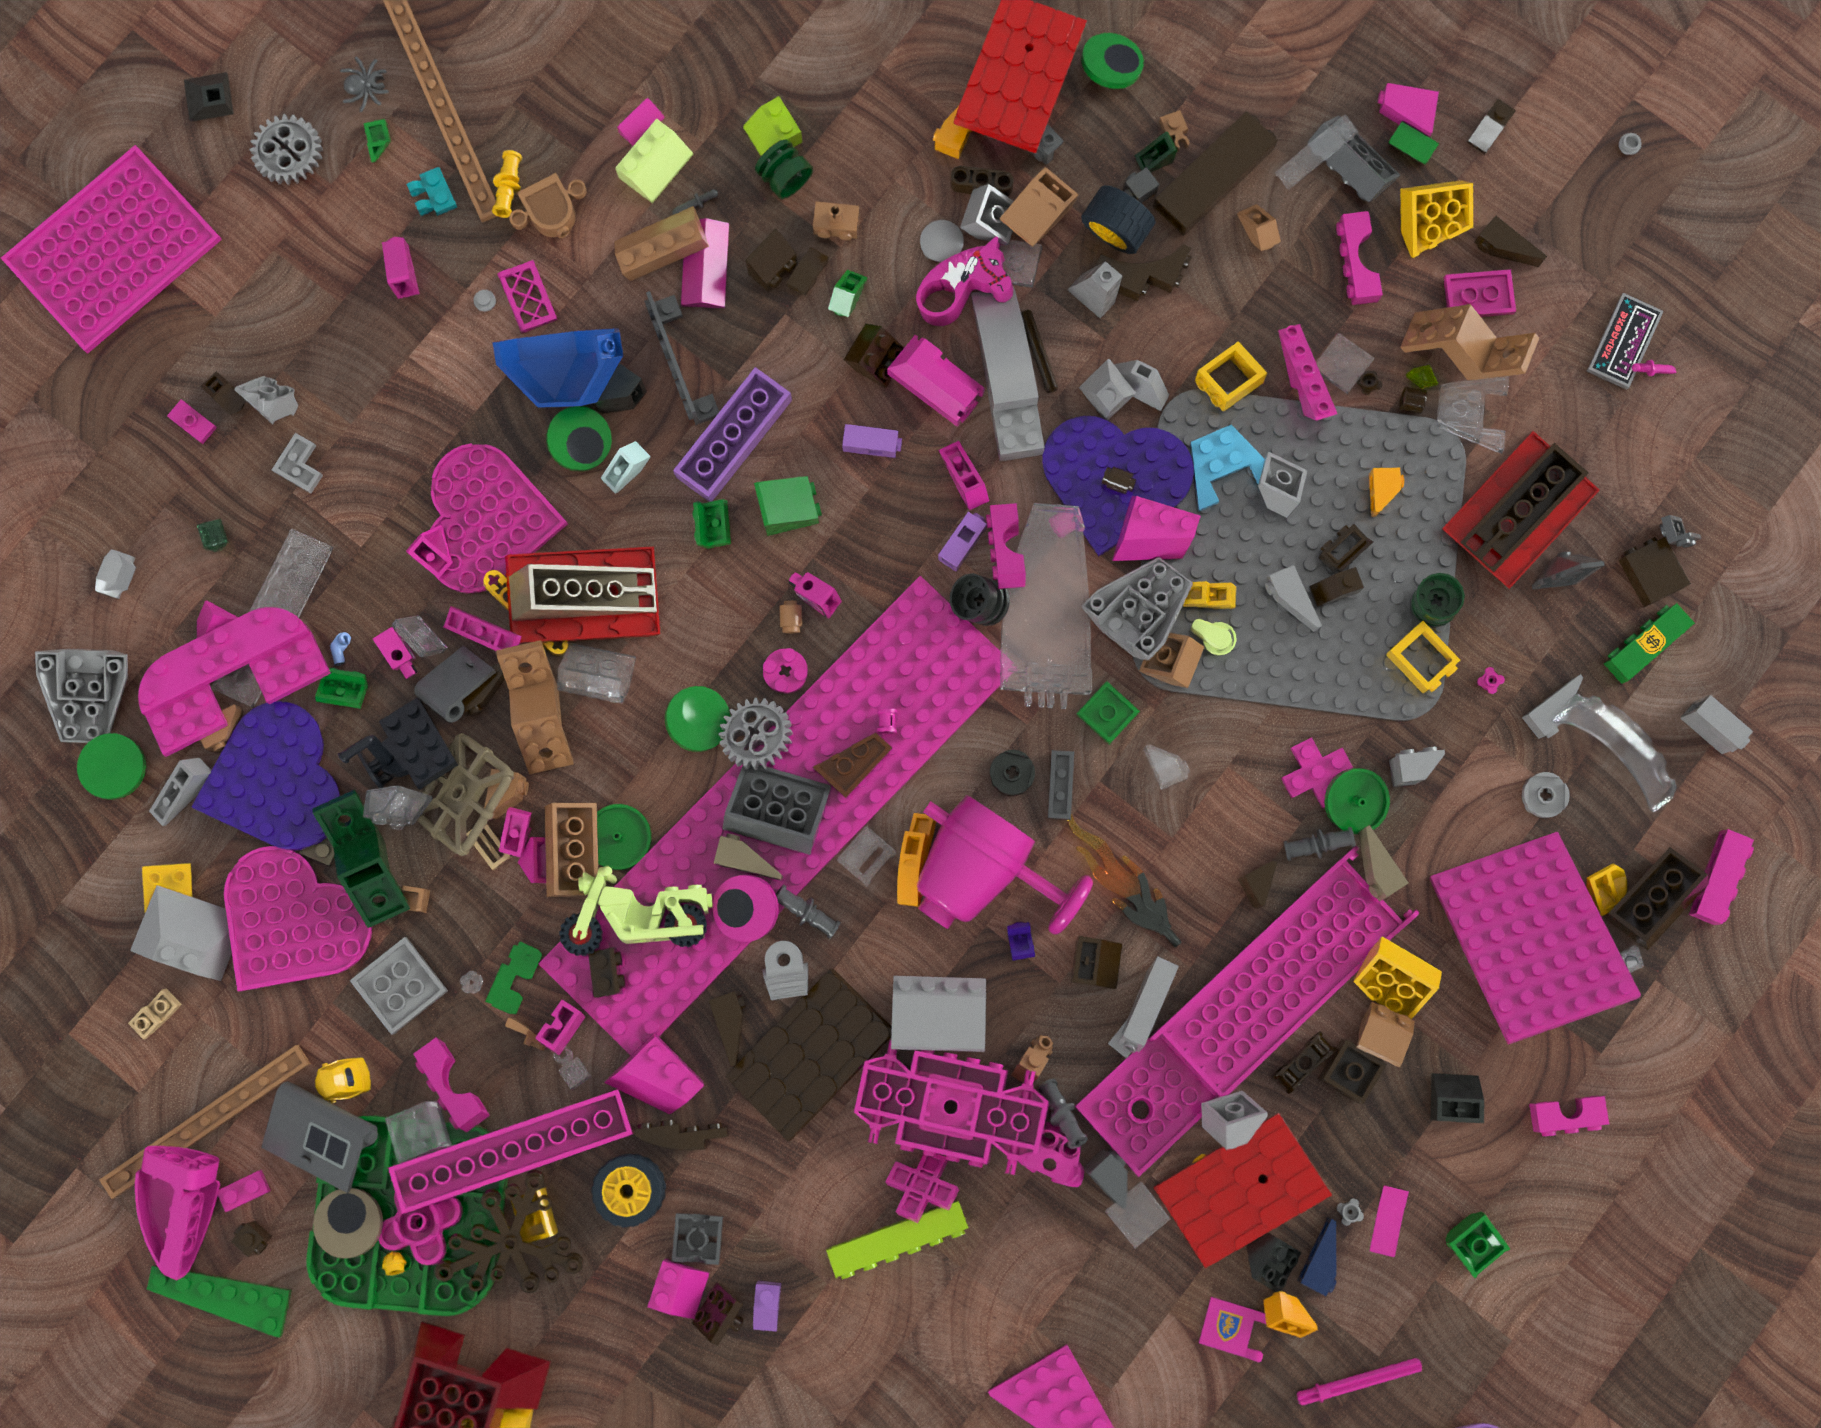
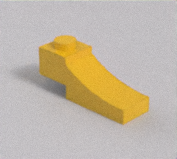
(1211, 595)

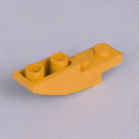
(913, 856)

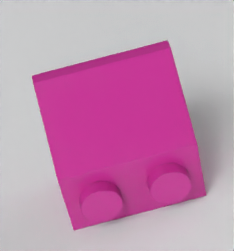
(678, 1289)

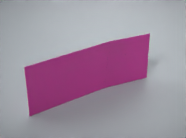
(1388, 1221)

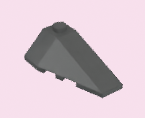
(1567, 570)

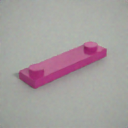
(480, 630)

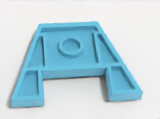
(1220, 456)

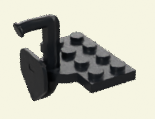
(411, 748)

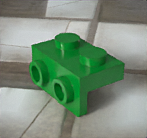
(711, 523)
(342, 688)

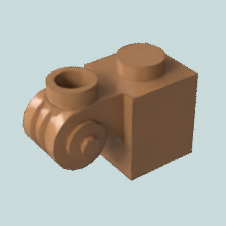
(1034, 1058)

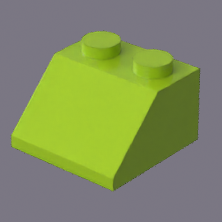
(772, 124)

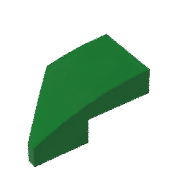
(377, 137)

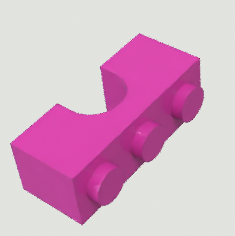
(1589, 1113)

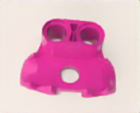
(1068, 1168)

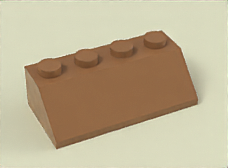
(660, 244)
(570, 846)

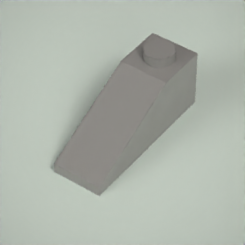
(1291, 594)
(1540, 717)
(180, 789)

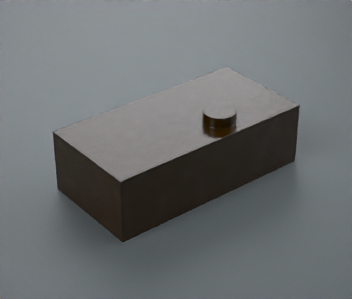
(1658, 898)

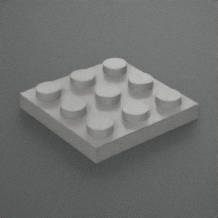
(399, 985)

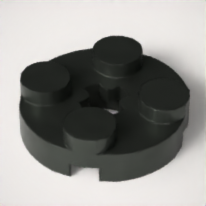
(1004, 762)

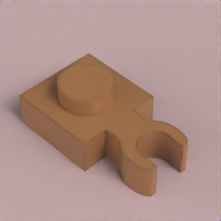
(1176, 127)

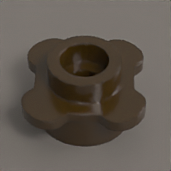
(1370, 376)

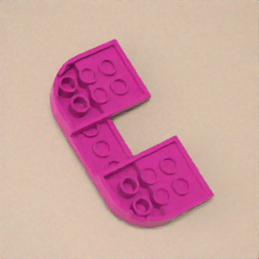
(177, 687)

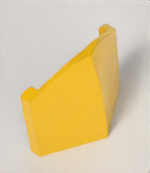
(1607, 888)

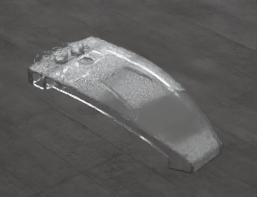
(1045, 625)

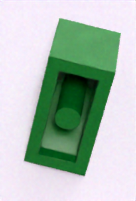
(847, 293)

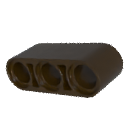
(973, 174)

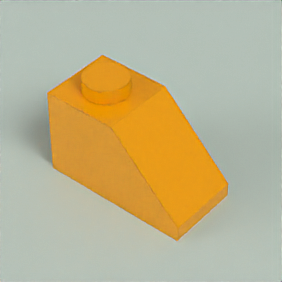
(1383, 487)
(1288, 1315)

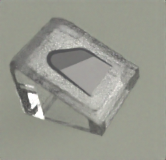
(1632, 958)

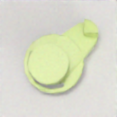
(1214, 636)

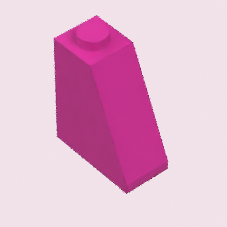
(1409, 105)
(399, 267)

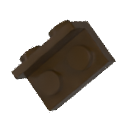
(606, 973)

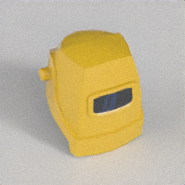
(343, 1079)

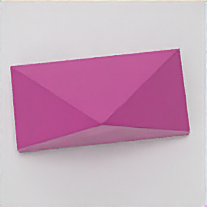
(534, 860)

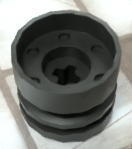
(979, 599)

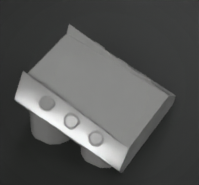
(269, 398)

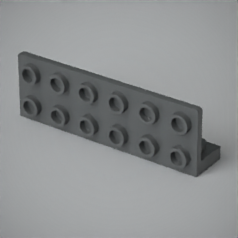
(662, 313)

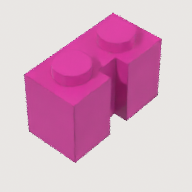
(562, 1029)

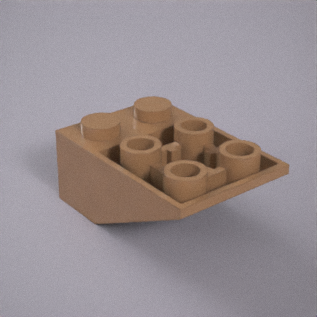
(1039, 207)

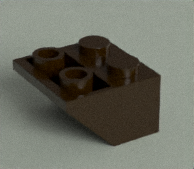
(873, 353)
(1096, 962)

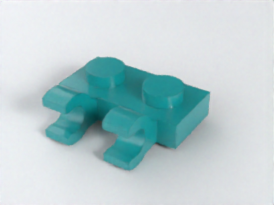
(437, 189)

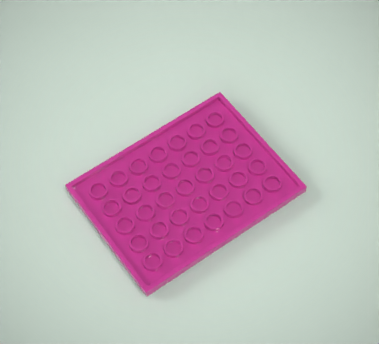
(111, 249)
(1534, 938)

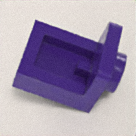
(1020, 941)

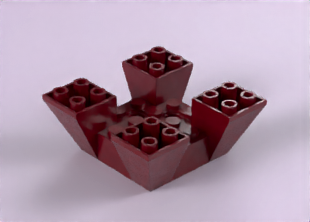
(433, 1374)

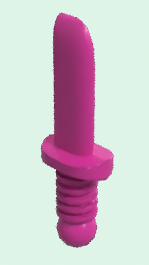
(1652, 368)

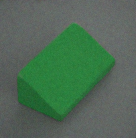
(1413, 142)

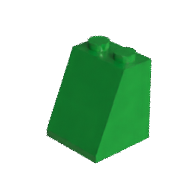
(787, 504)

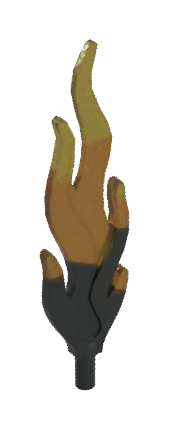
(1132, 887)

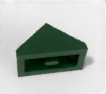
(1157, 154)

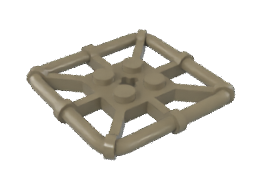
(472, 788)

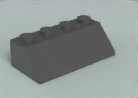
(1360, 165)
(1110, 1175)

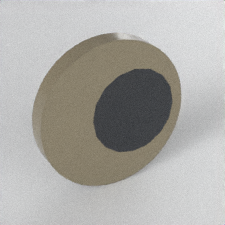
(348, 1223)

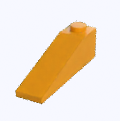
(951, 137)

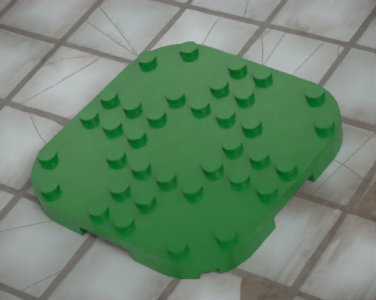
(362, 1280)

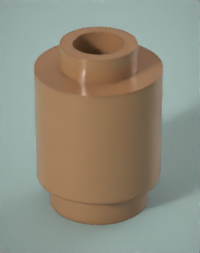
(790, 617)

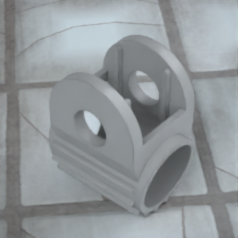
(789, 979)

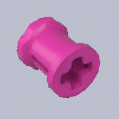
(887, 721)

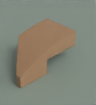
(523, 1028)

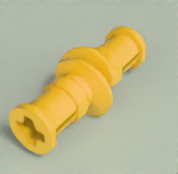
(507, 183)

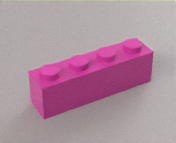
(1723, 872)

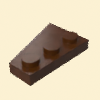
(854, 764)

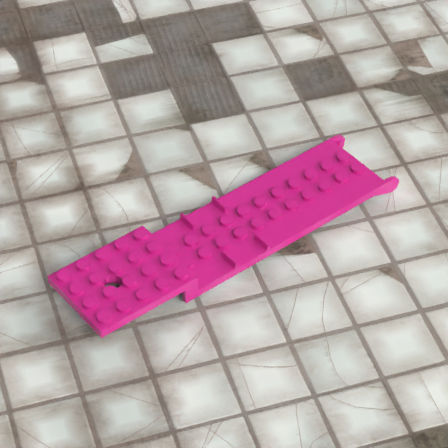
(1241, 1015)

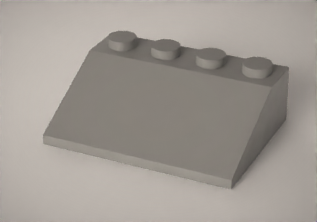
(938, 1013)

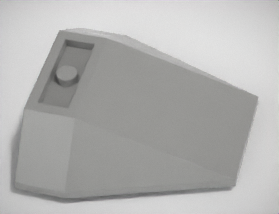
(1140, 607)
(82, 690)

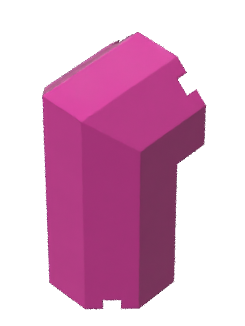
(935, 380)

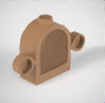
(549, 206)

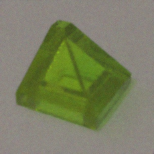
(1422, 377)

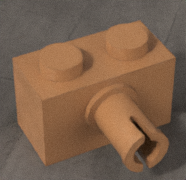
(836, 220)

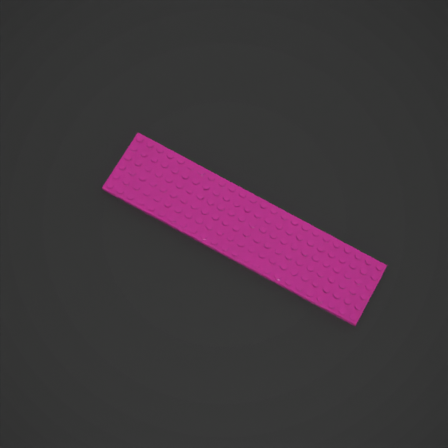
(909, 661)

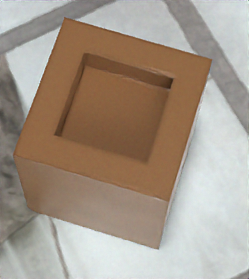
(417, 898)

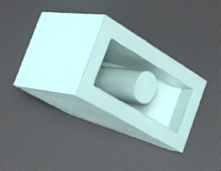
(625, 466)

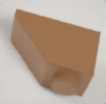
(1260, 227)
(218, 740)

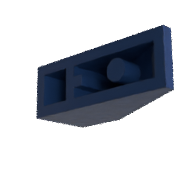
(1320, 1266)

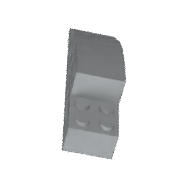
(1008, 376)

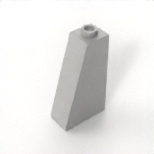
(1097, 288)
(1147, 1004)

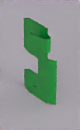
(523, 963)

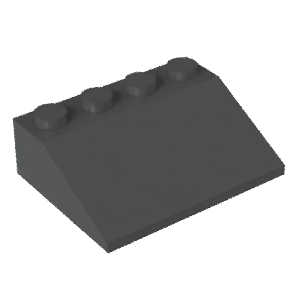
(777, 808)

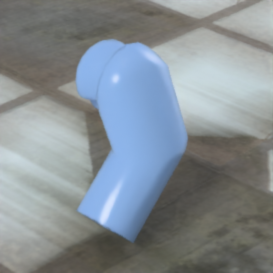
(338, 646)

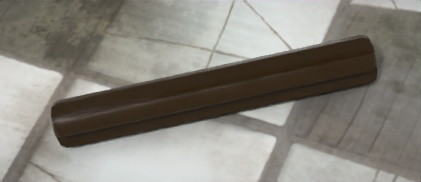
(1039, 351)

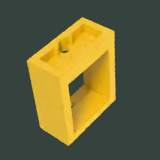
(1244, 362)
(1409, 671)

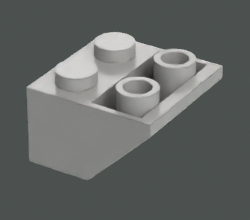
(1411, 767)

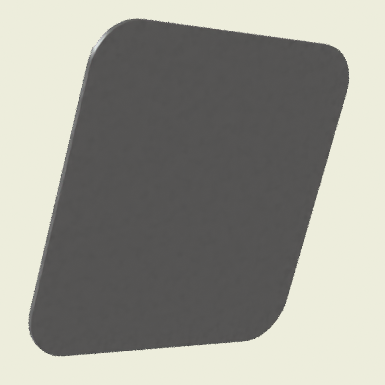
(1244, 542)

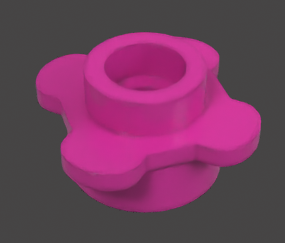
(1484, 680)

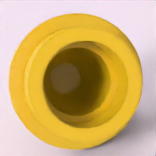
(394, 1263)

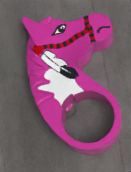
(969, 270)

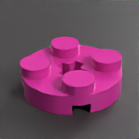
(786, 658)

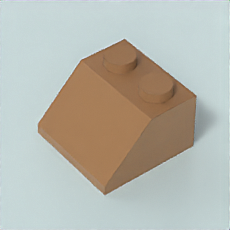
(1174, 660)
(513, 795)
(1385, 1034)

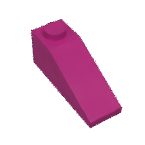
(964, 475)

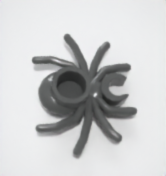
(364, 83)

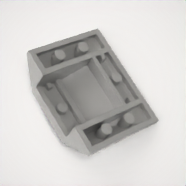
(185, 934)

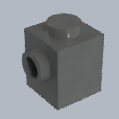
(1141, 185)

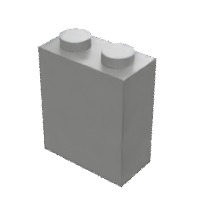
(1717, 725)

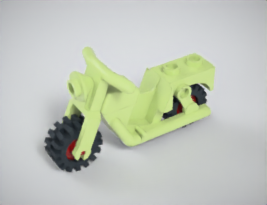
(630, 919)

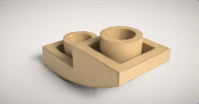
(155, 1014)

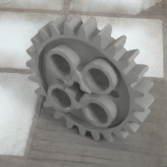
(272, 163)
(738, 725)

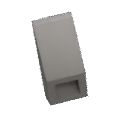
(1145, 382)

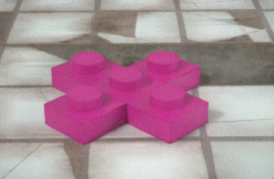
(1314, 770)
(921, 1186)

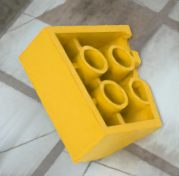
(1397, 978)

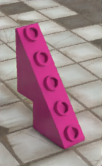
(1305, 374)

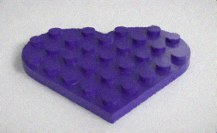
(1087, 445)
(271, 778)

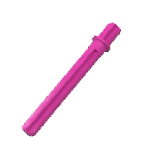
(1359, 1381)

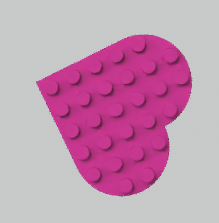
(487, 514)
(288, 923)

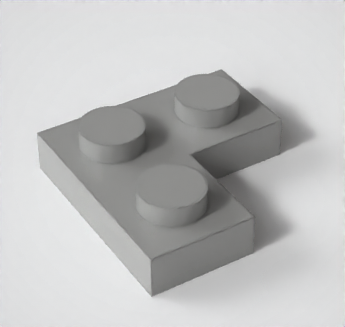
(292, 464)

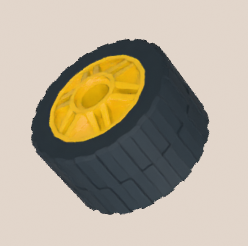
(1118, 219)
(610, 1193)

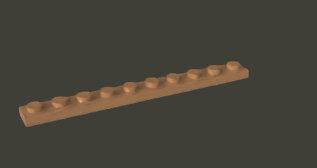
(213, 1115)

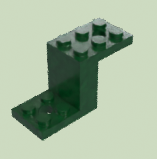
(361, 859)

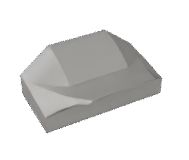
(115, 574)

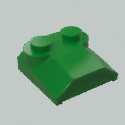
(1476, 1242)

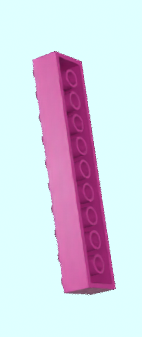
(509, 1151)

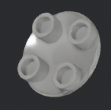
(941, 240)

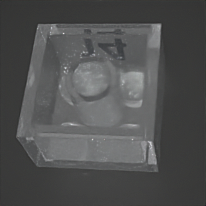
(418, 1131)

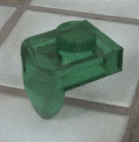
(212, 535)

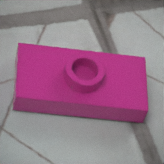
(191, 421)

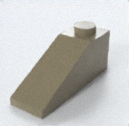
(739, 856)
(1380, 869)

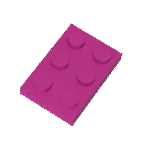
(1487, 292)

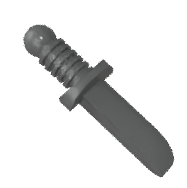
(697, 201)

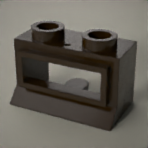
(1339, 565)

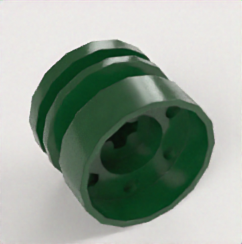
(784, 169)
(1441, 588)

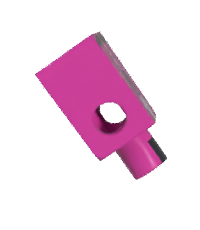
(815, 593)
(390, 644)

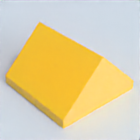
(539, 1223)

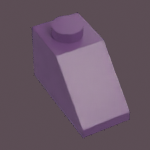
(766, 1306)

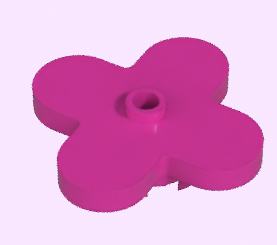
(425, 1241)

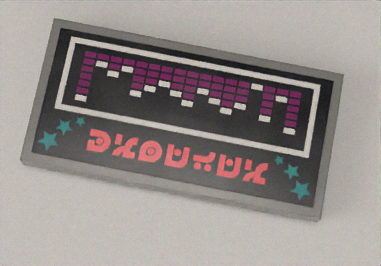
(1624, 341)

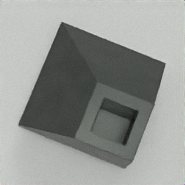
(208, 96)
(1271, 1261)

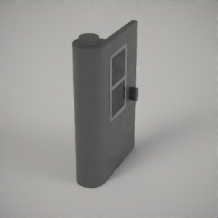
(317, 1135)

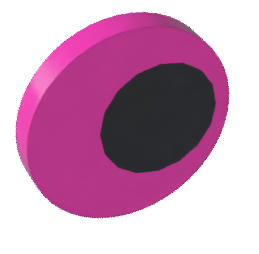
(745, 908)

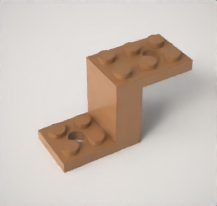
(1470, 342)
(535, 707)

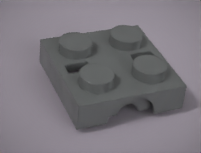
(696, 1246)

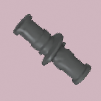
(1320, 843)
(807, 911)
(1061, 1114)

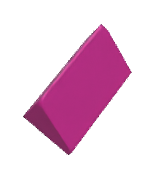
(639, 121)

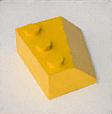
(1435, 214)

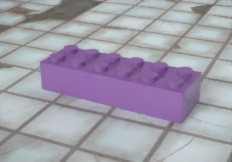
(732, 435)

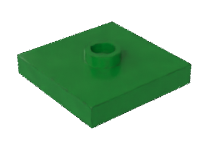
(1107, 712)

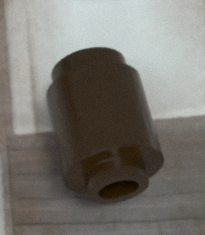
(1118, 480)

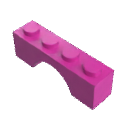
(1363, 284)
(1009, 566)
(436, 1061)

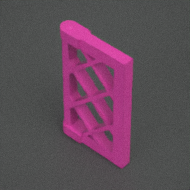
(536, 321)

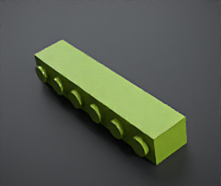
(895, 1239)

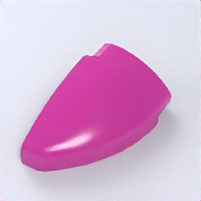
(175, 1204)

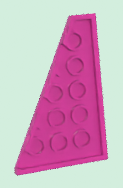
(1052, 1394)

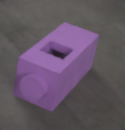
(871, 441)
(962, 541)

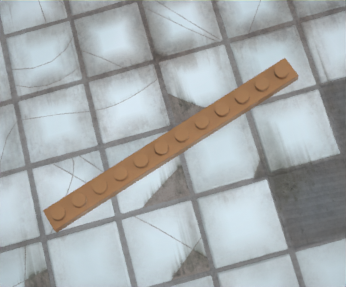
(442, 107)

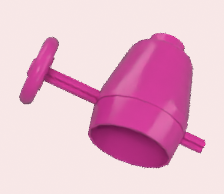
(976, 860)

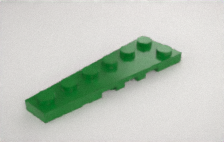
(240, 1301)

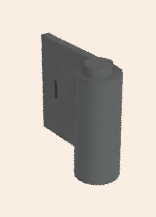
(452, 682)

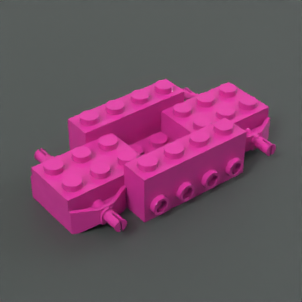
(985, 1112)

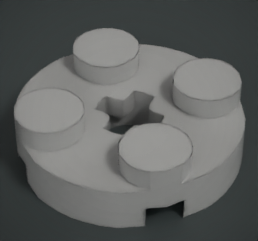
(1554, 785)

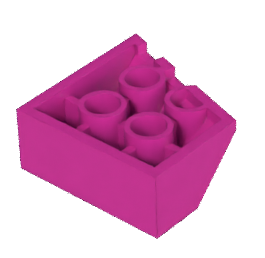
(1155, 531)
(657, 1076)

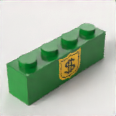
(1649, 643)

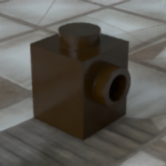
(251, 1238)

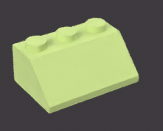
(654, 161)

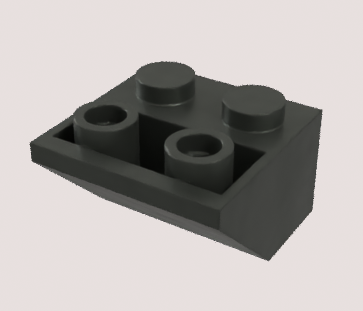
(621, 392)
(1456, 1098)

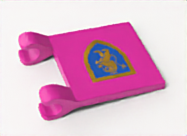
(1230, 1327)

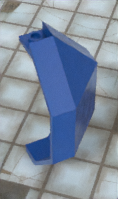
(561, 366)

